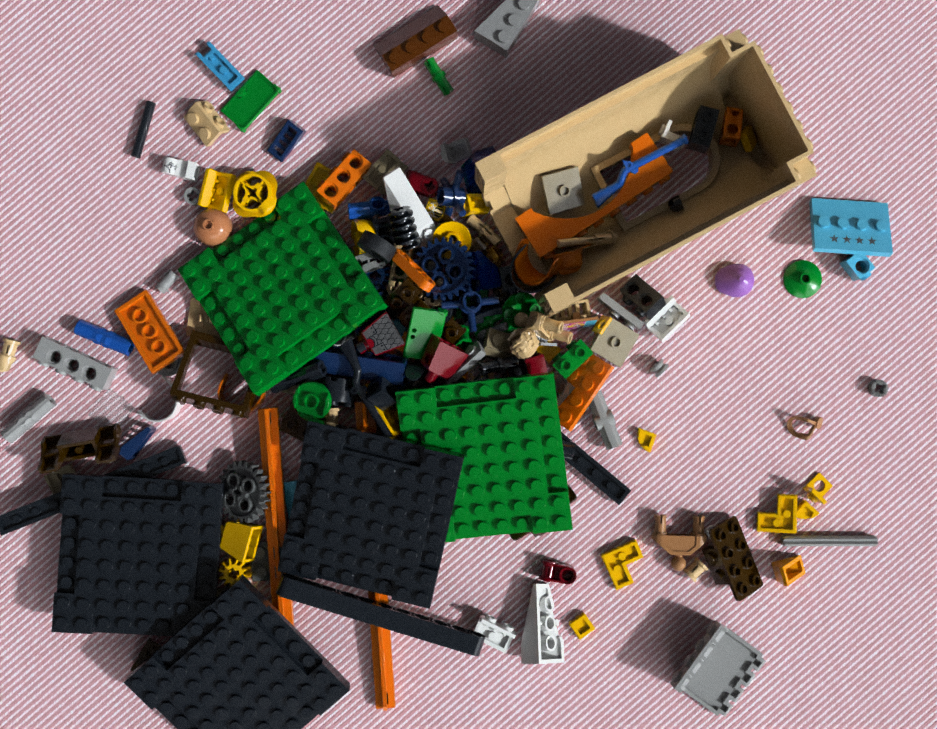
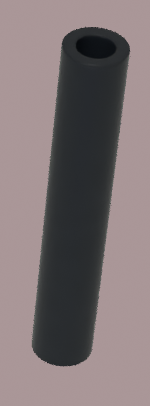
(143, 129)

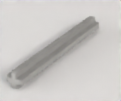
(829, 540)

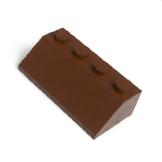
(416, 41)

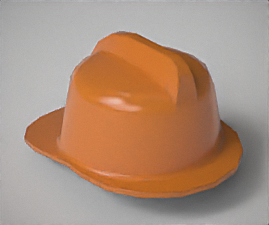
(570, 261)

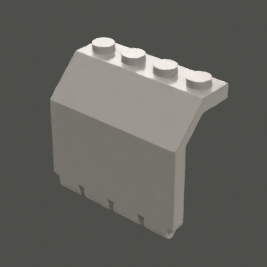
(718, 669)

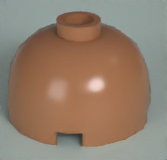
(212, 227)

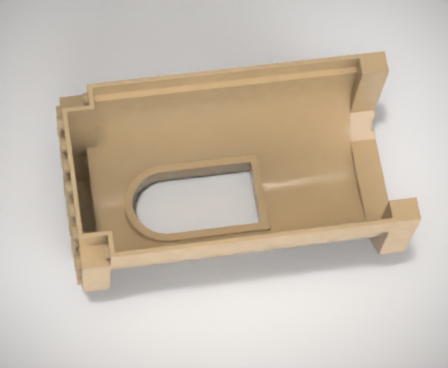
(599, 135)

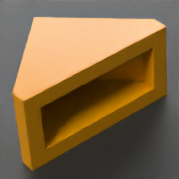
(788, 570)

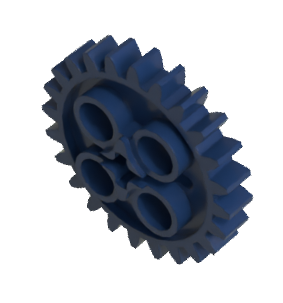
(458, 259)

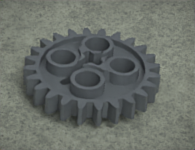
(244, 491)

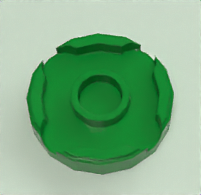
(312, 400)

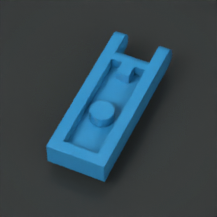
(221, 67)

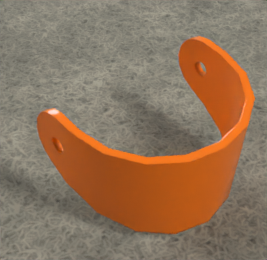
(527, 272)
(221, 393)

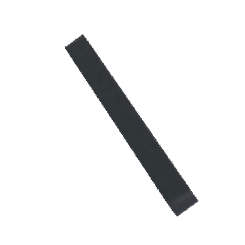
(380, 614)

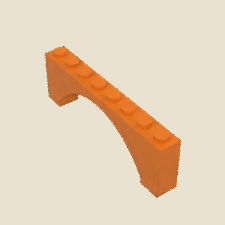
(545, 230)

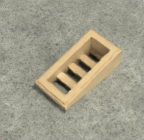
(585, 306)

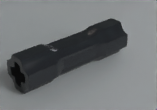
(309, 372)

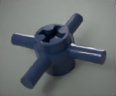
(452, 195)
(470, 311)

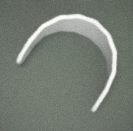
(176, 410)

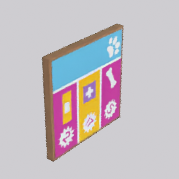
(577, 322)

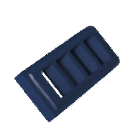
(281, 136)
(135, 445)

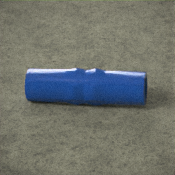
(104, 337)

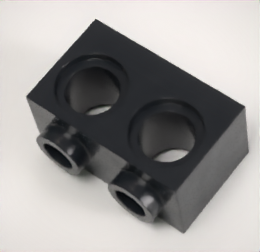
(703, 129)
(644, 295)

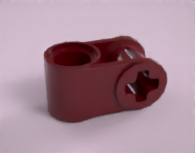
(420, 183)
(555, 572)

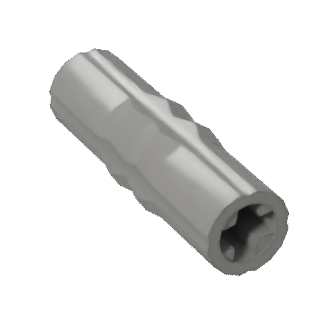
(28, 418)

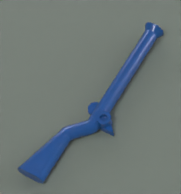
(604, 194)

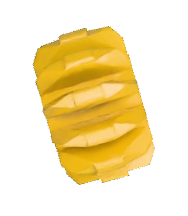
(229, 566)

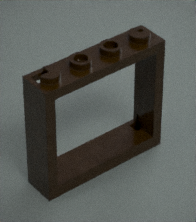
(199, 401)

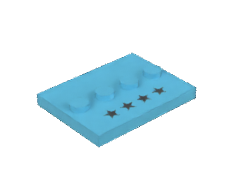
(850, 227)

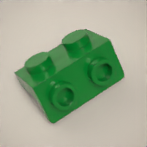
(569, 361)

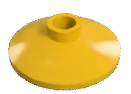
(453, 228)

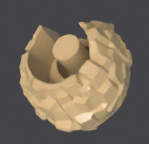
(523, 343)

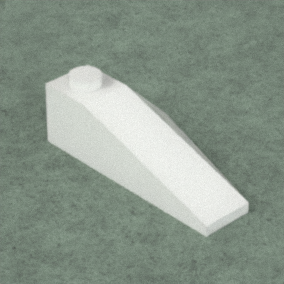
(400, 194)
(540, 635)

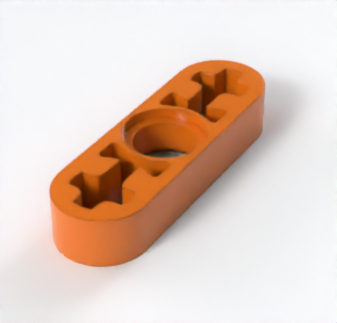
(413, 270)

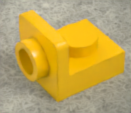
(474, 205)

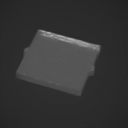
(111, 409)

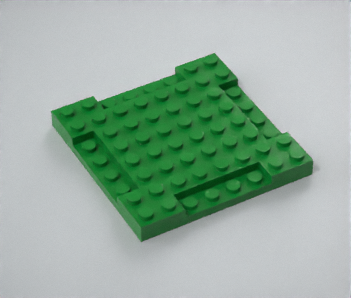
(282, 289)
(511, 448)

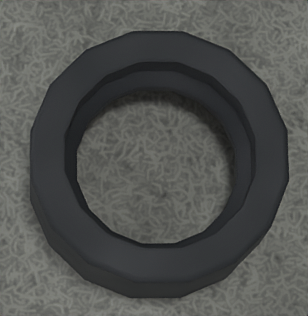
(376, 246)

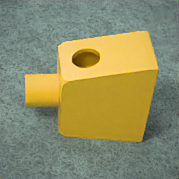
(241, 540)

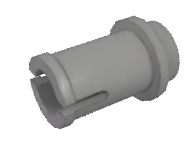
(167, 281)

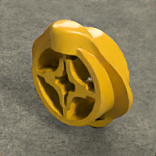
(242, 182)

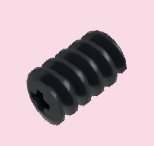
(405, 227)

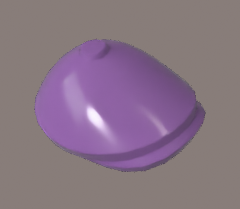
(734, 280)

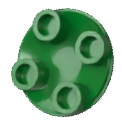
(518, 303)

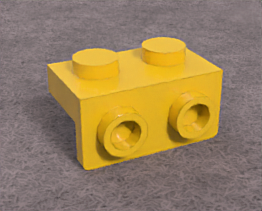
(216, 190)

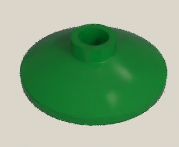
(793, 279)

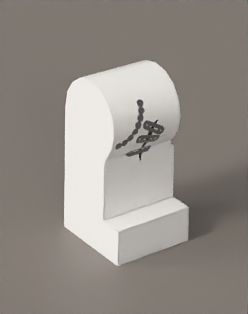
(181, 169)

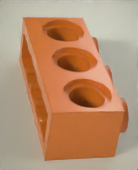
(343, 189)

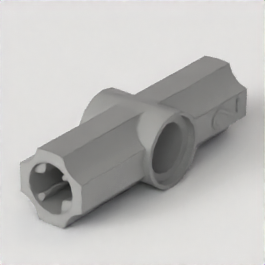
(604, 422)

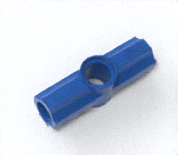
(368, 209)

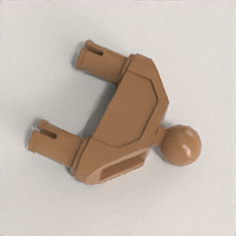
(677, 543)

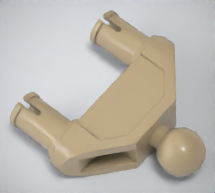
(543, 326)

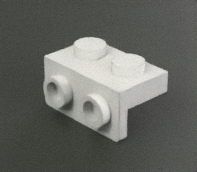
(667, 320)
(496, 634)

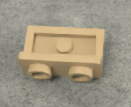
(206, 122)

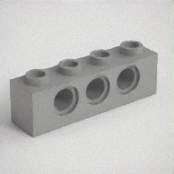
(46, 353)

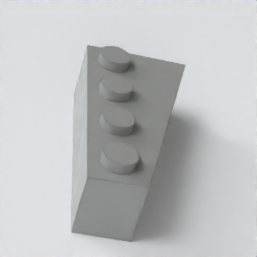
(505, 25)

